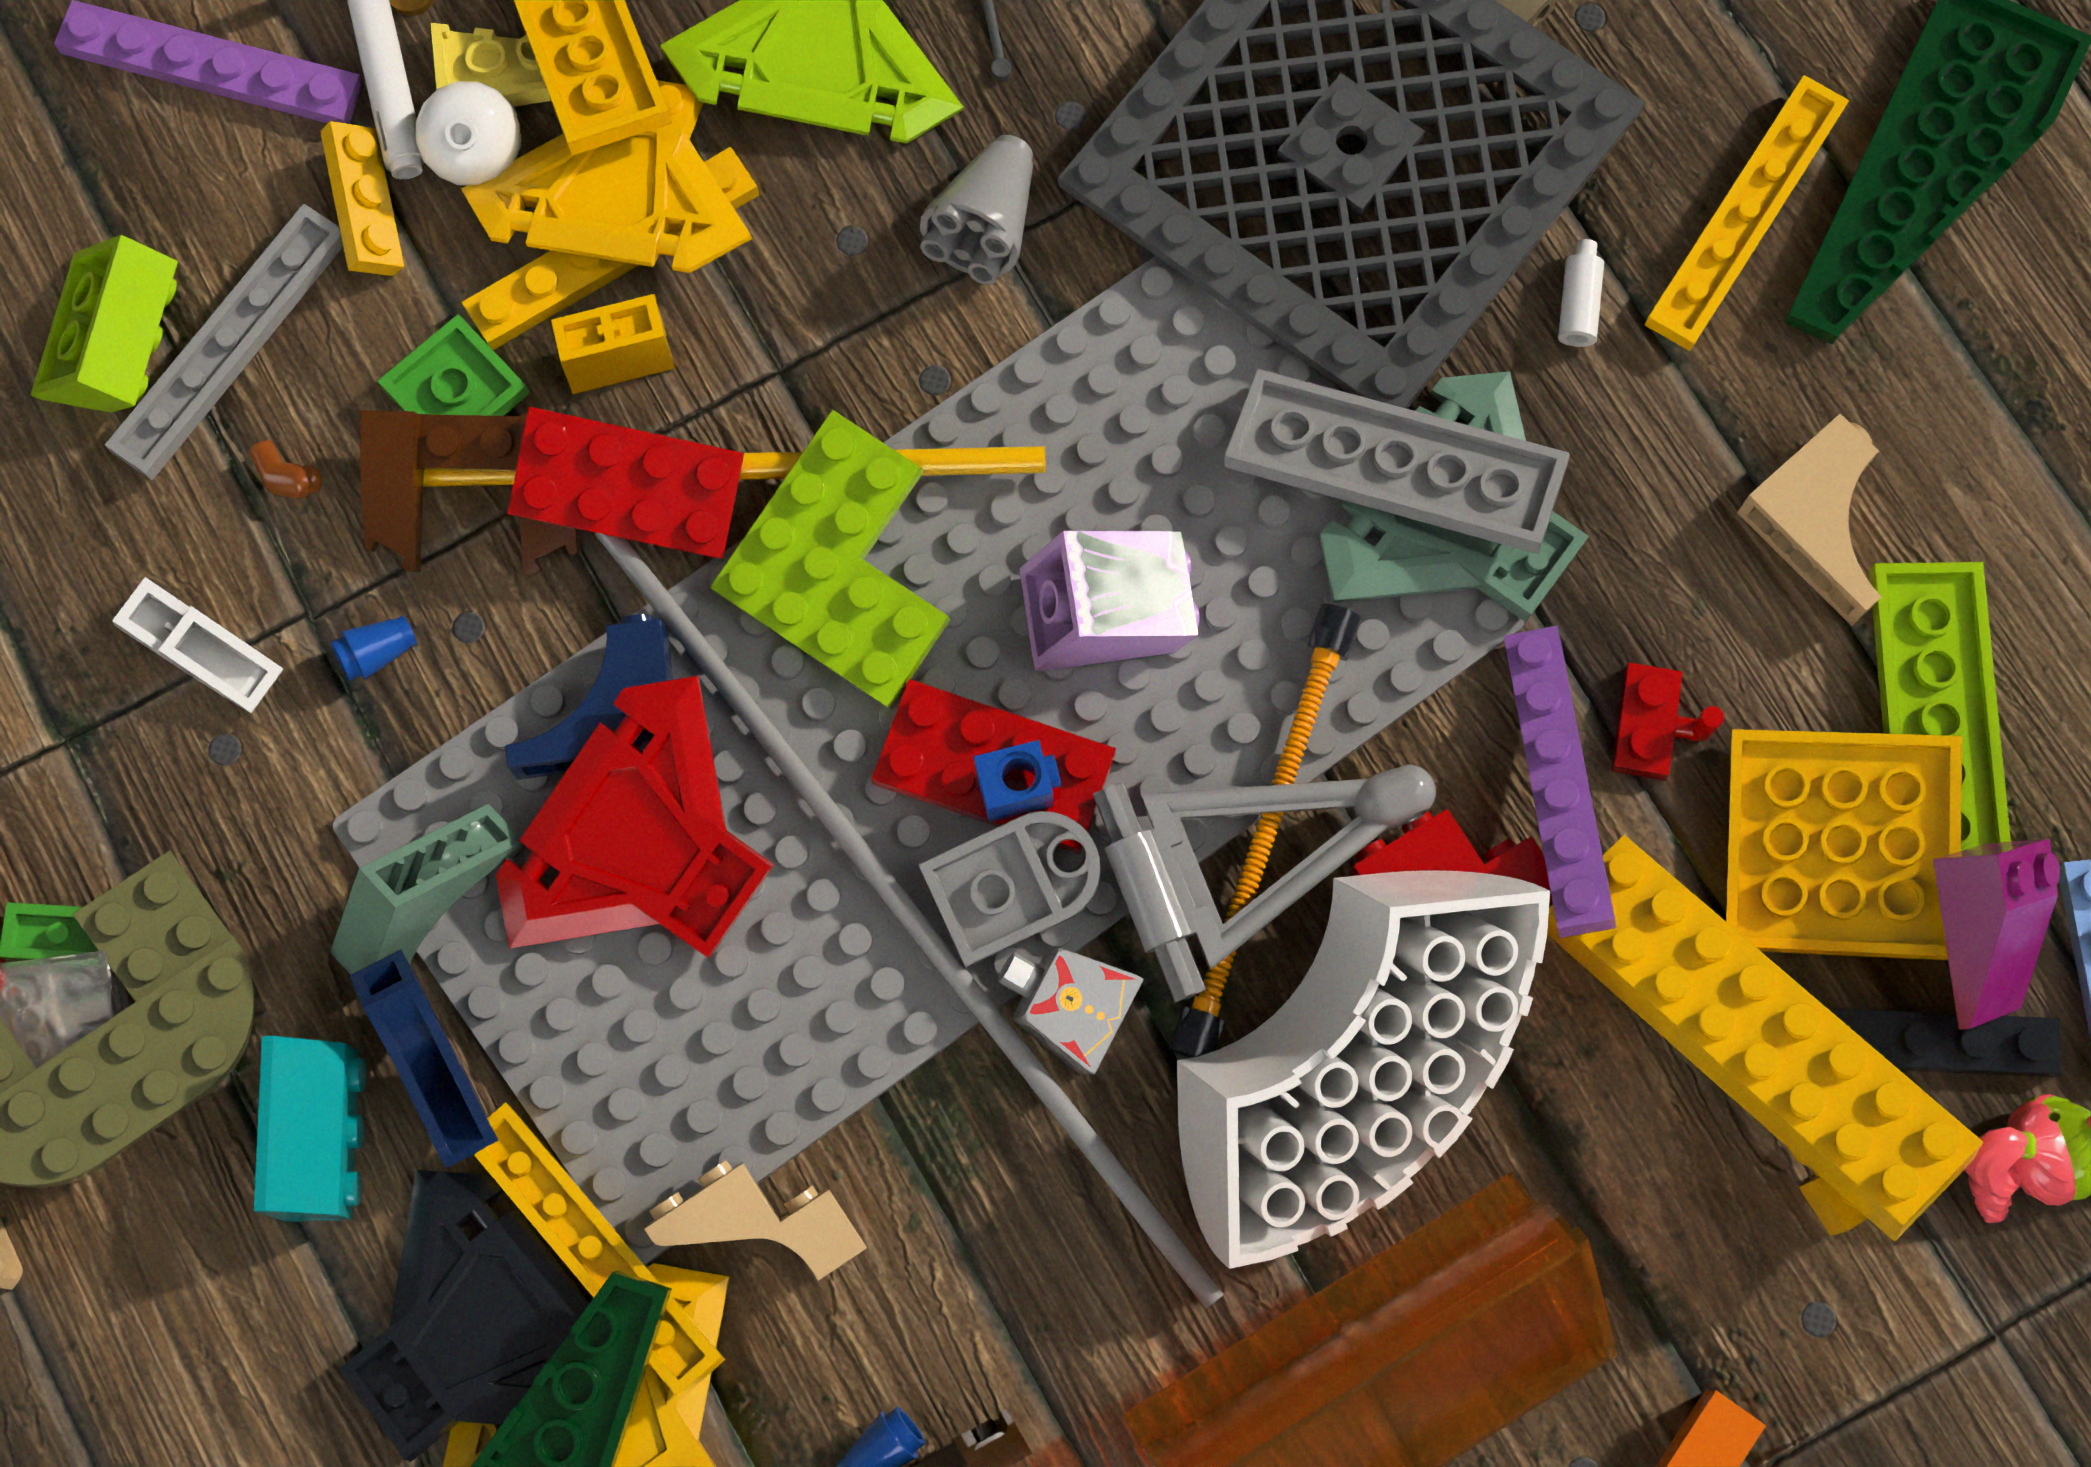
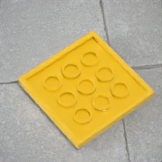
(1841, 840)

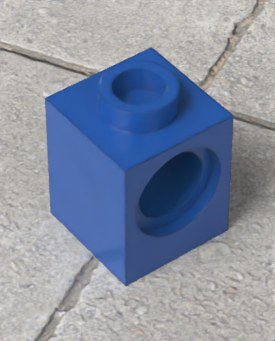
(1003, 802)

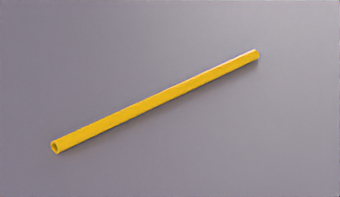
(779, 464)

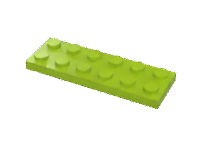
(1942, 677)

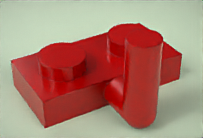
(1651, 722)

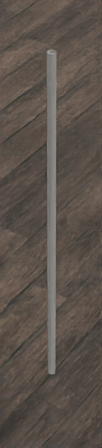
(915, 923)

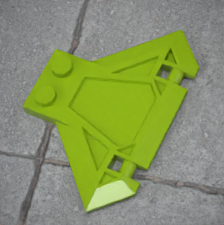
(815, 65)

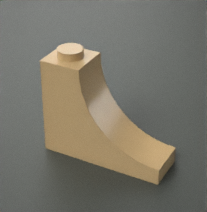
(1806, 515)

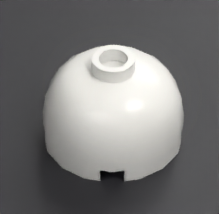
(468, 133)

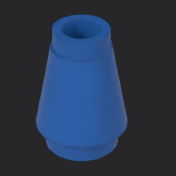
(372, 646)
(887, 1442)

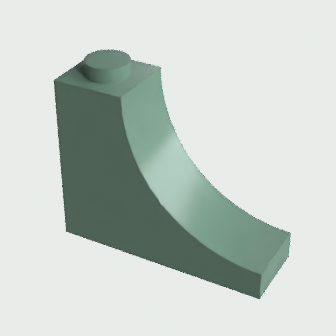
(411, 888)

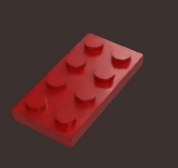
(625, 483)
(940, 732)

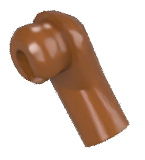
(284, 478)

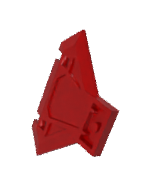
(635, 834)

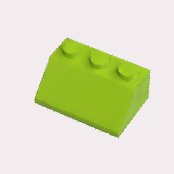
(106, 326)

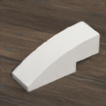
(197, 645)

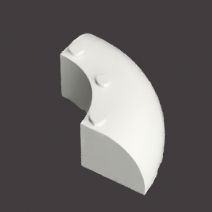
(1362, 1061)

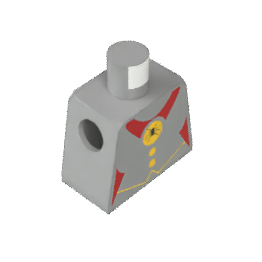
(1070, 1004)

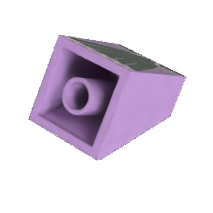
(1108, 598)

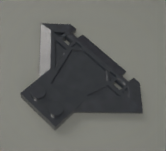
(465, 1316)

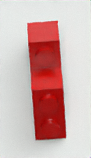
(1442, 846)

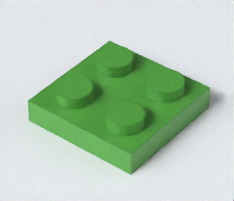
(454, 376)

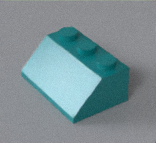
(308, 1130)

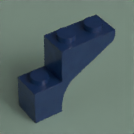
(424, 1058)

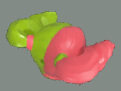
(2035, 1153)

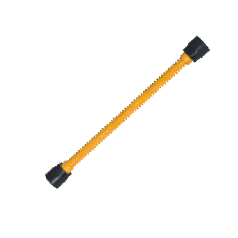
(1331, 640)

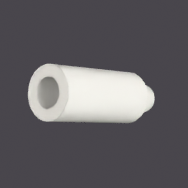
(1581, 296)

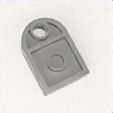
(1009, 885)

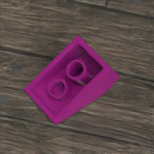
(1995, 922)

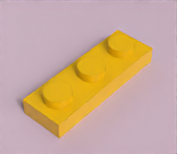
(362, 199)

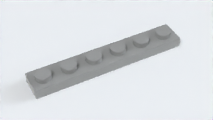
(226, 342)

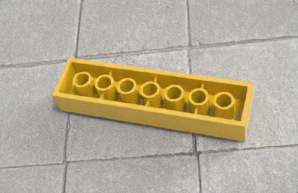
(1771, 1045)

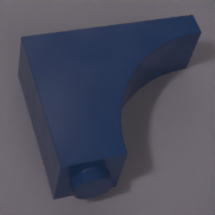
(634, 656)

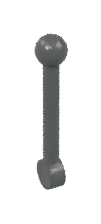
(1000, 67)

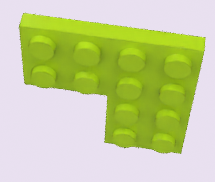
(807, 568)

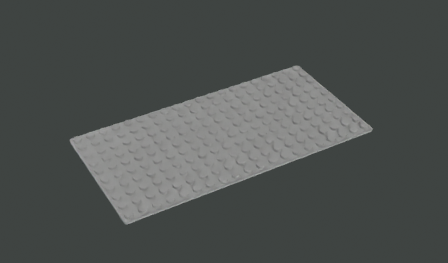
(818, 997)

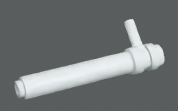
(387, 86)

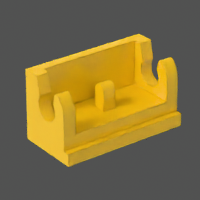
(612, 344)

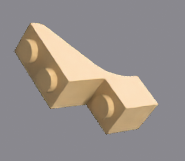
(737, 1209)

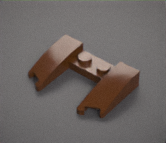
(404, 444)

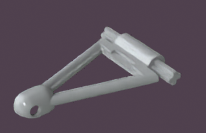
(1168, 887)

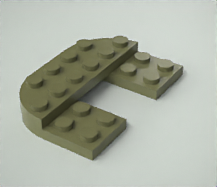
(148, 1059)

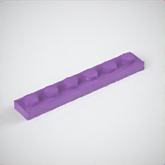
(209, 63)
(1559, 783)

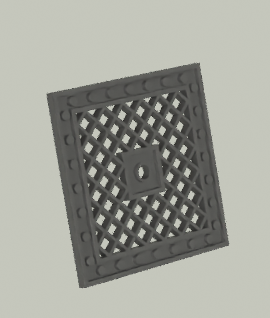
(1349, 356)

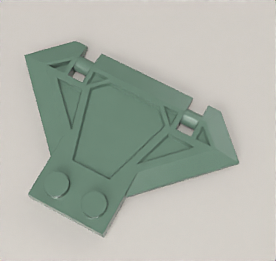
(1433, 559)

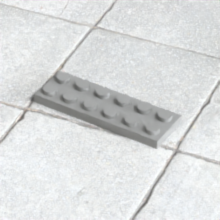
(1397, 460)

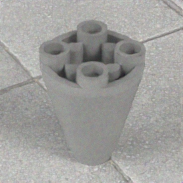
(982, 212)

